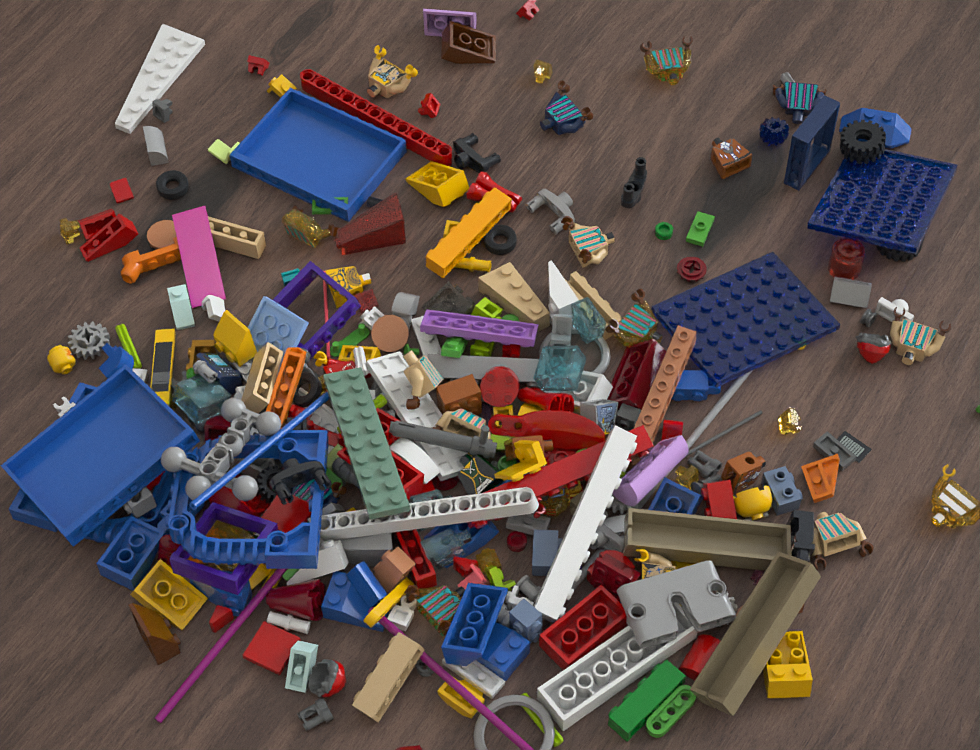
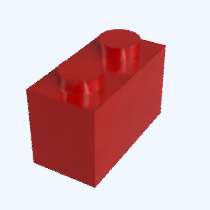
(719, 499)

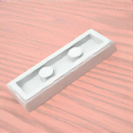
(479, 677)

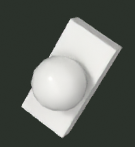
(885, 309)

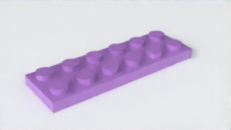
(479, 327)

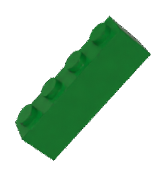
(648, 696)

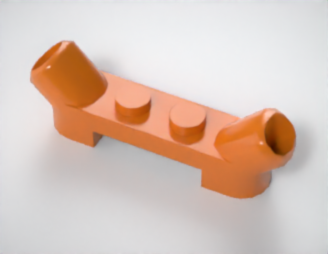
(136, 264)

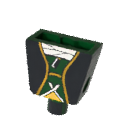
(478, 475)

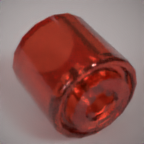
(846, 258)

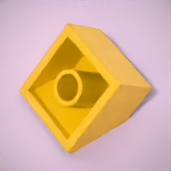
(234, 339)

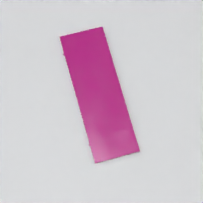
(198, 255)

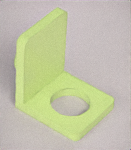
(221, 150)

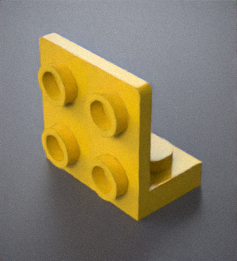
(530, 458)

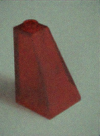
(373, 229)

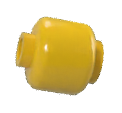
(61, 359)

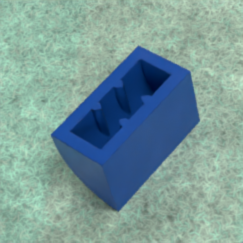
(367, 584)

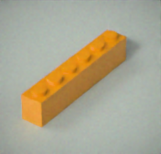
(468, 232)

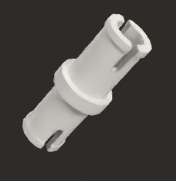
(288, 622)

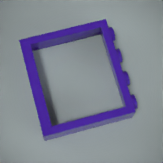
(336, 322)
(228, 582)

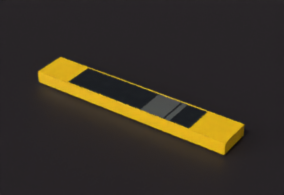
(163, 363)

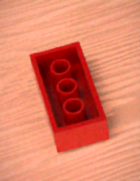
(583, 628)

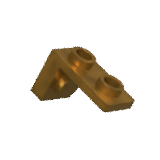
(199, 346)

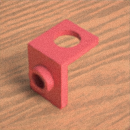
(475, 577)

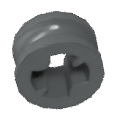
(868, 318)
(423, 672)

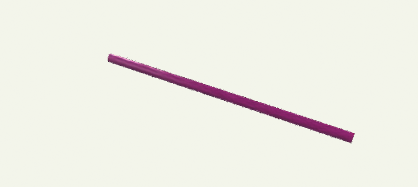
(219, 645)
(461, 690)

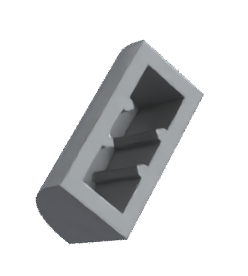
(155, 145)
(850, 292)

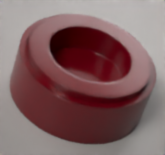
(516, 541)

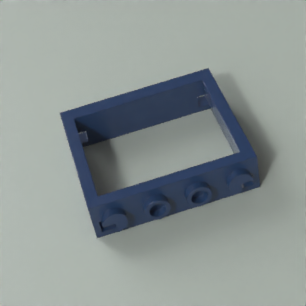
(803, 156)

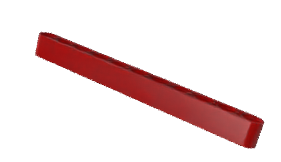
(354, 105)

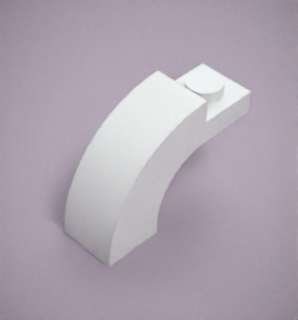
(416, 457)

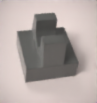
(161, 109)

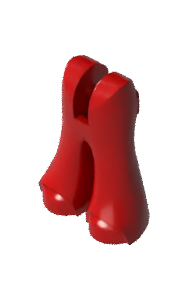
(486, 184)
(545, 400)

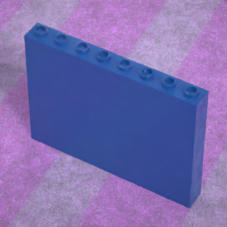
(318, 153)
(99, 454)

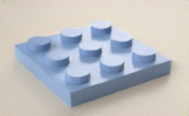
(277, 326)

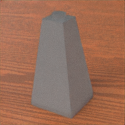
(366, 548)

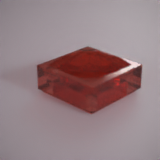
(367, 300)

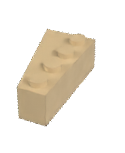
(514, 295)

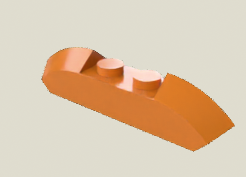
(287, 382)

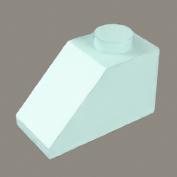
(181, 307)
(300, 665)

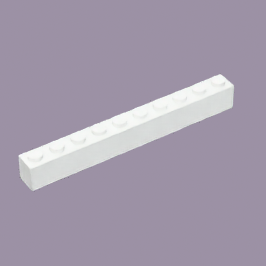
(584, 523)

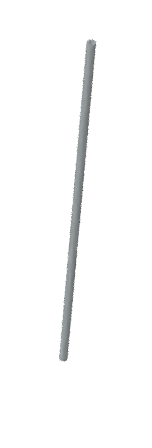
(690, 441)

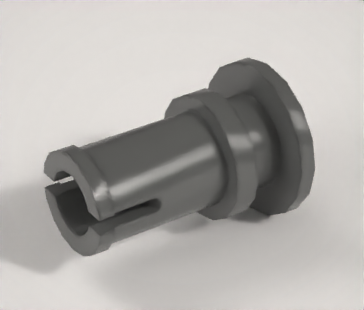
(696, 486)

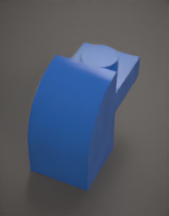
(117, 359)

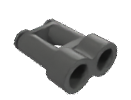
(712, 465)
(323, 714)

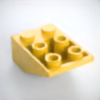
(788, 669)

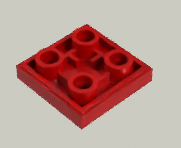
(288, 515)
(270, 648)

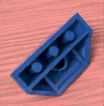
(896, 129)

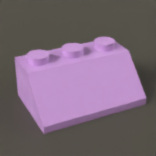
(437, 20)

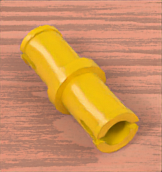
(474, 264)

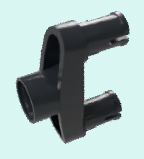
(466, 156)
(634, 187)
(295, 474)

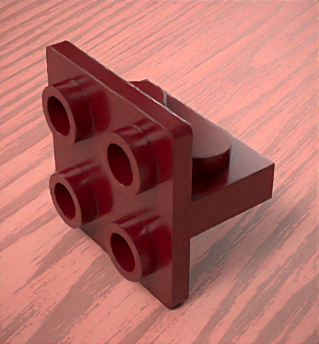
(612, 574)

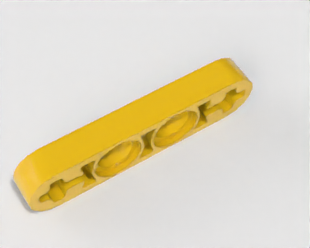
(387, 603)

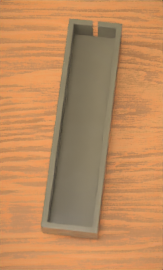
(705, 538)
(755, 633)

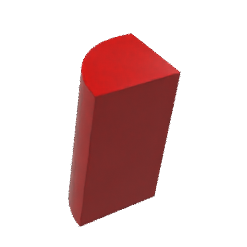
(94, 223)
(698, 655)

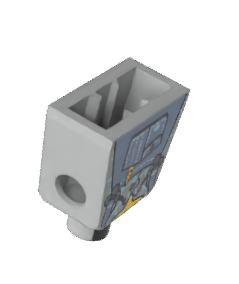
(601, 412)

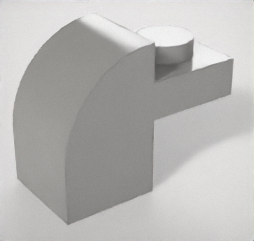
(405, 306)
(561, 330)

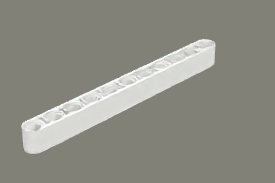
(435, 515)

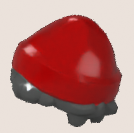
(873, 346)
(327, 678)

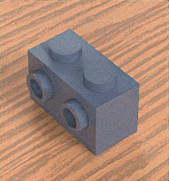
(783, 490)
(544, 551)
(526, 621)

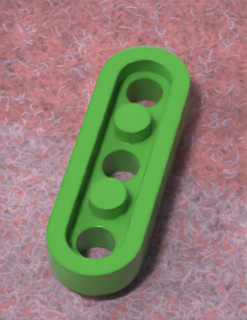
(672, 703)

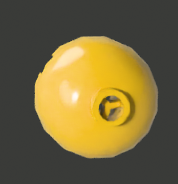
(753, 502)

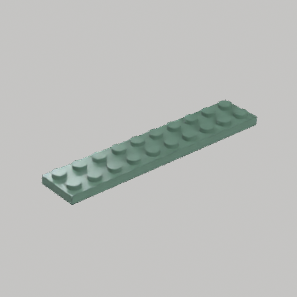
(366, 444)

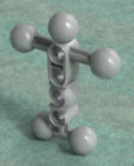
(229, 446)

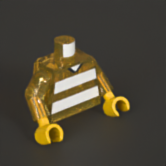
(953, 503)

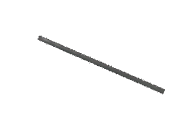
(724, 432)

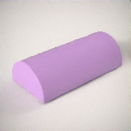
(651, 470)

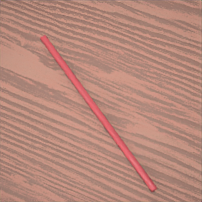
(326, 314)

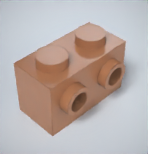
(393, 569)

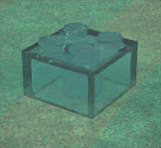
(560, 368)
(199, 398)

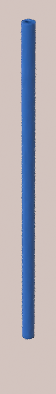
(258, 452)

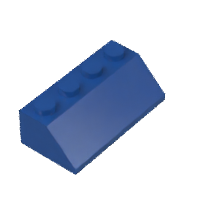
(473, 623)

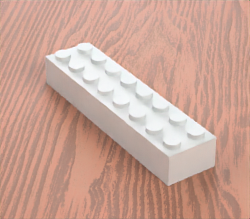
(607, 672)

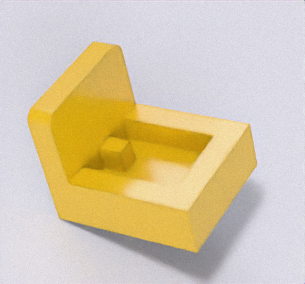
(280, 85)

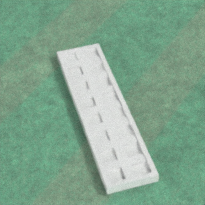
(390, 377)

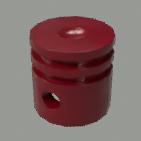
(166, 548)

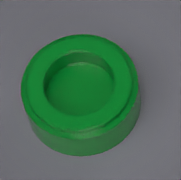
(663, 231)

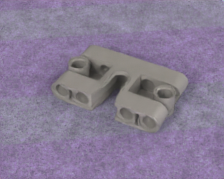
(687, 586)

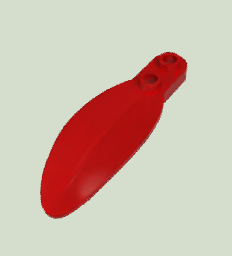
(562, 427)

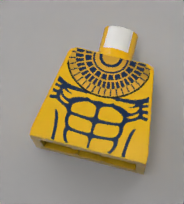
(349, 280)

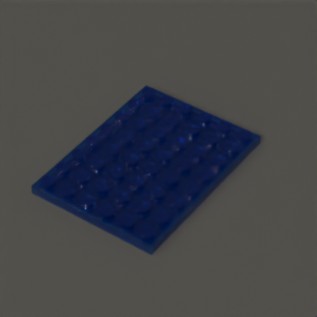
(884, 200)
(746, 318)

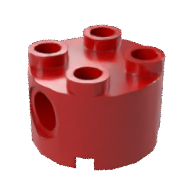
(499, 386)

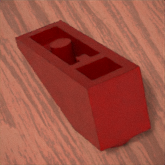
(109, 238)

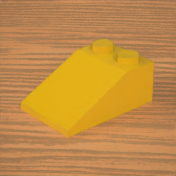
(439, 183)
(169, 595)

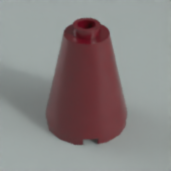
(298, 599)

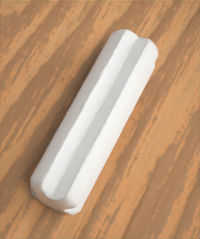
(360, 360)

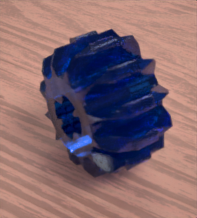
(774, 131)

